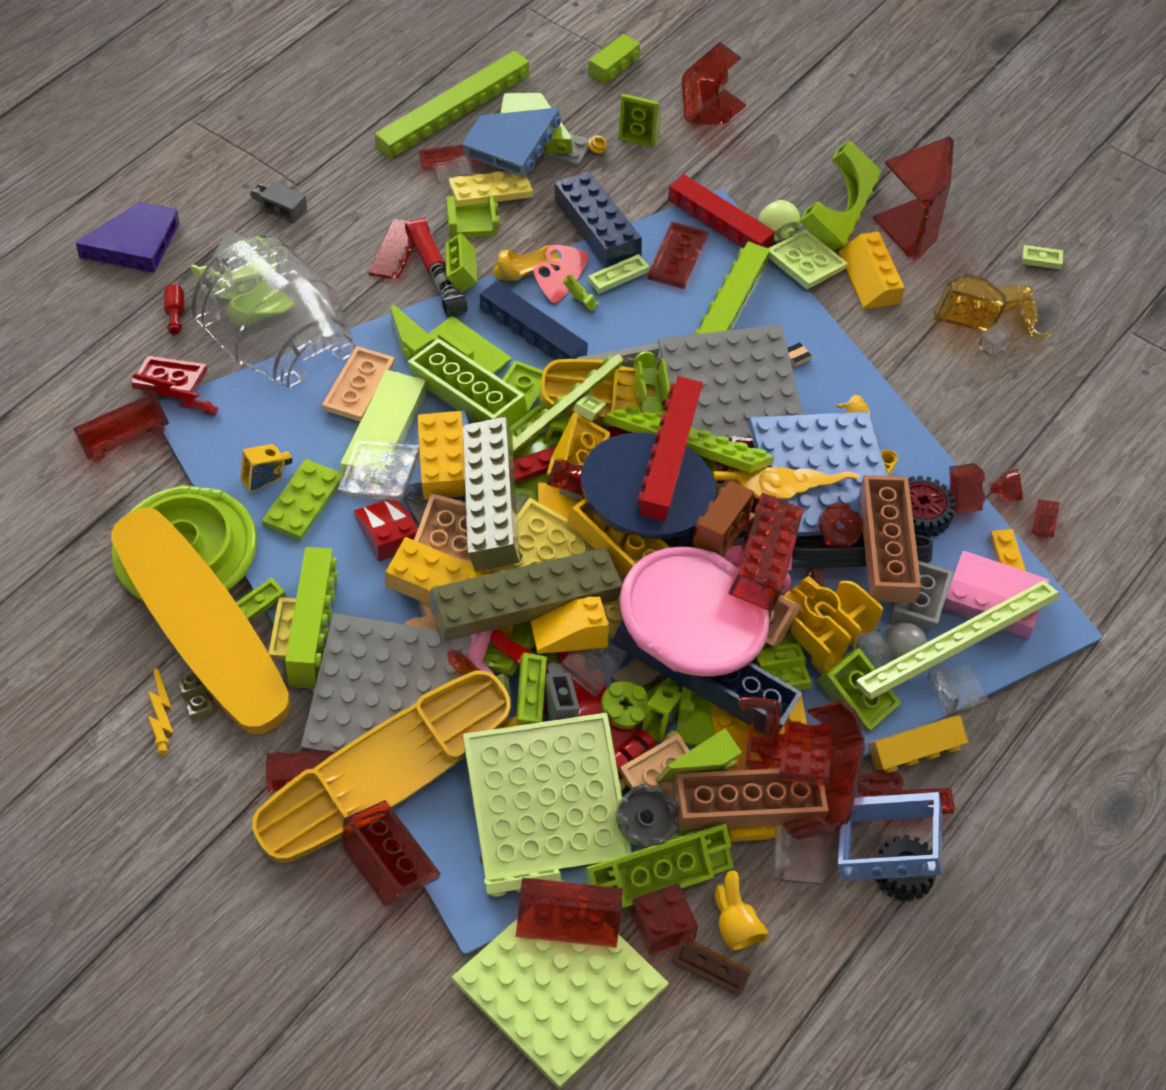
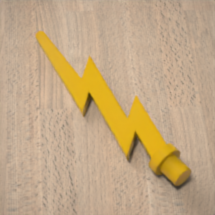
(161, 723)

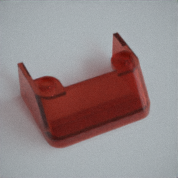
(700, 88)
(121, 426)

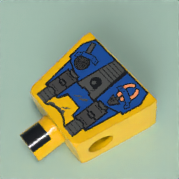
(262, 466)

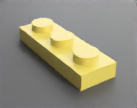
(282, 628)

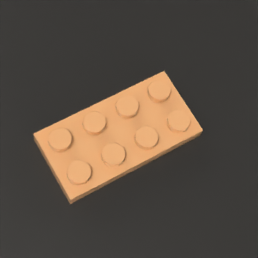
(357, 383)

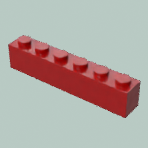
(719, 213)

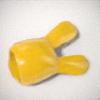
(738, 920)

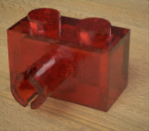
(967, 487)

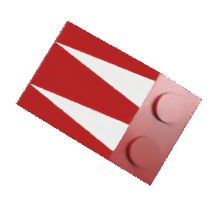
(386, 526)

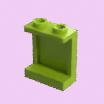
(472, 220)

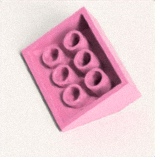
(985, 584)

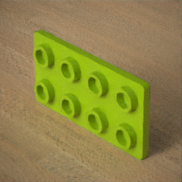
(471, 344)
(694, 719)

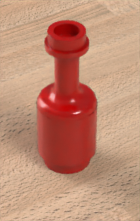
(174, 306)

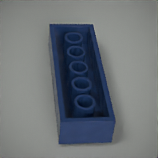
(597, 219)

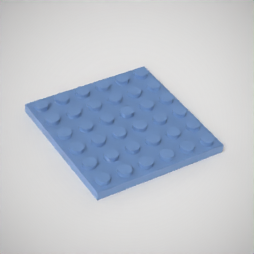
(823, 444)

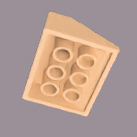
(445, 527)

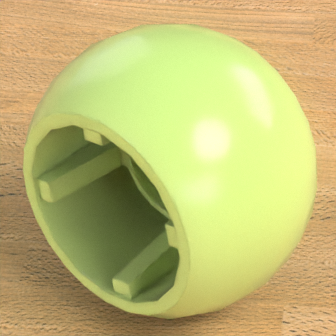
(782, 218)

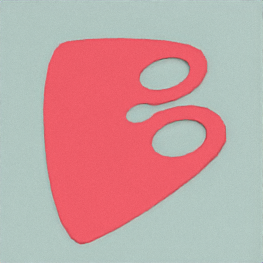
(572, 262)

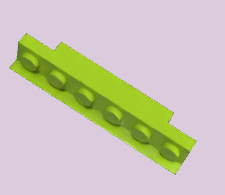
(679, 860)

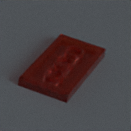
(678, 255)

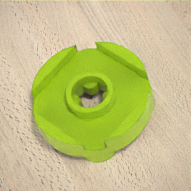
(628, 692)

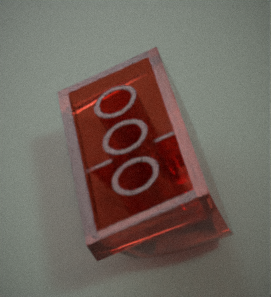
(386, 853)

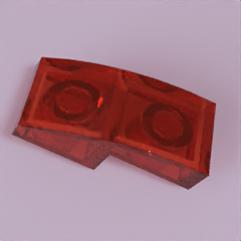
(1045, 518)

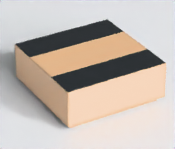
(798, 354)

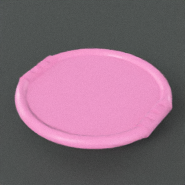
(684, 616)

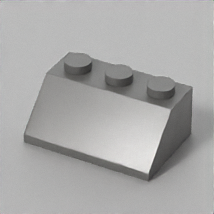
(930, 601)

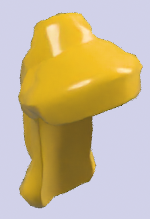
(515, 266)

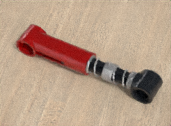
(419, 233)

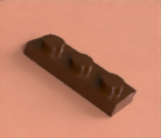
(712, 965)

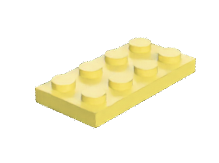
(477, 188)

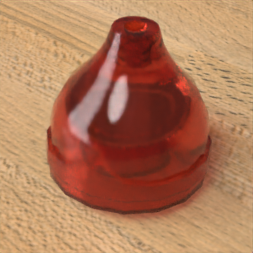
(1008, 486)

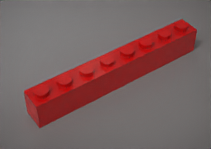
(670, 449)

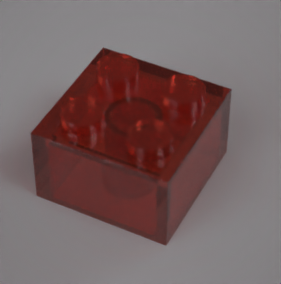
(663, 918)

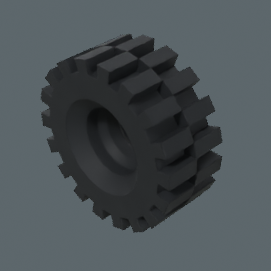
(906, 886)

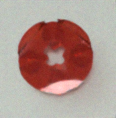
(832, 533)

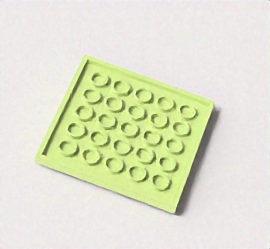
(545, 795)
(559, 997)

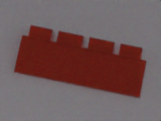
(393, 252)

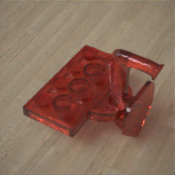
(800, 752)

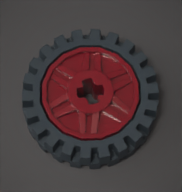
(931, 506)

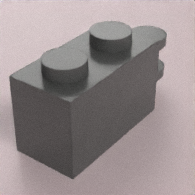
(280, 201)
(560, 694)

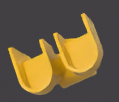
(848, 613)

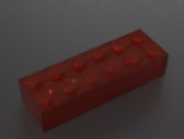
(766, 552)

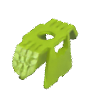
(646, 375)

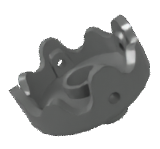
(659, 808)

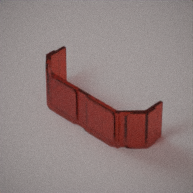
(845, 767)

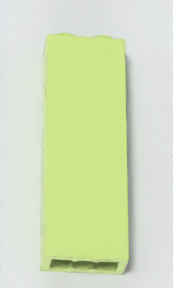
(389, 411)

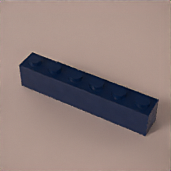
(531, 323)

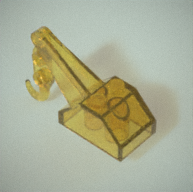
(978, 304)

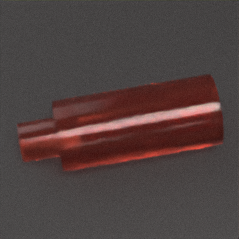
(461, 662)

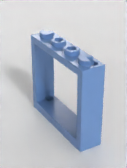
(888, 809)

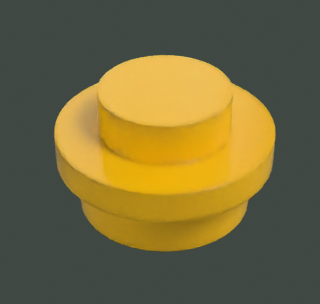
(597, 144)

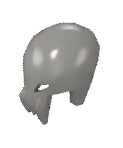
(904, 638)

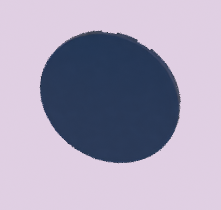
(615, 476)

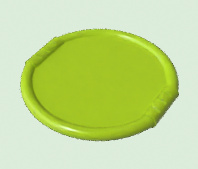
(211, 523)

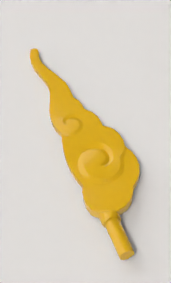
(780, 481)

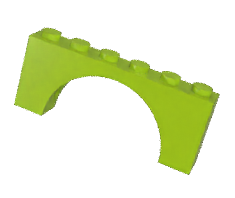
(860, 177)

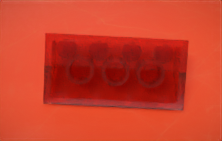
(569, 912)

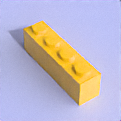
(917, 743)

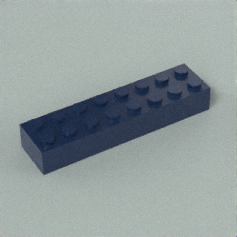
(724, 689)

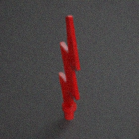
(188, 396)

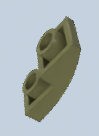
(195, 697)

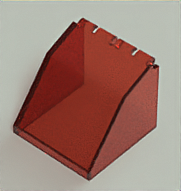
(928, 177)

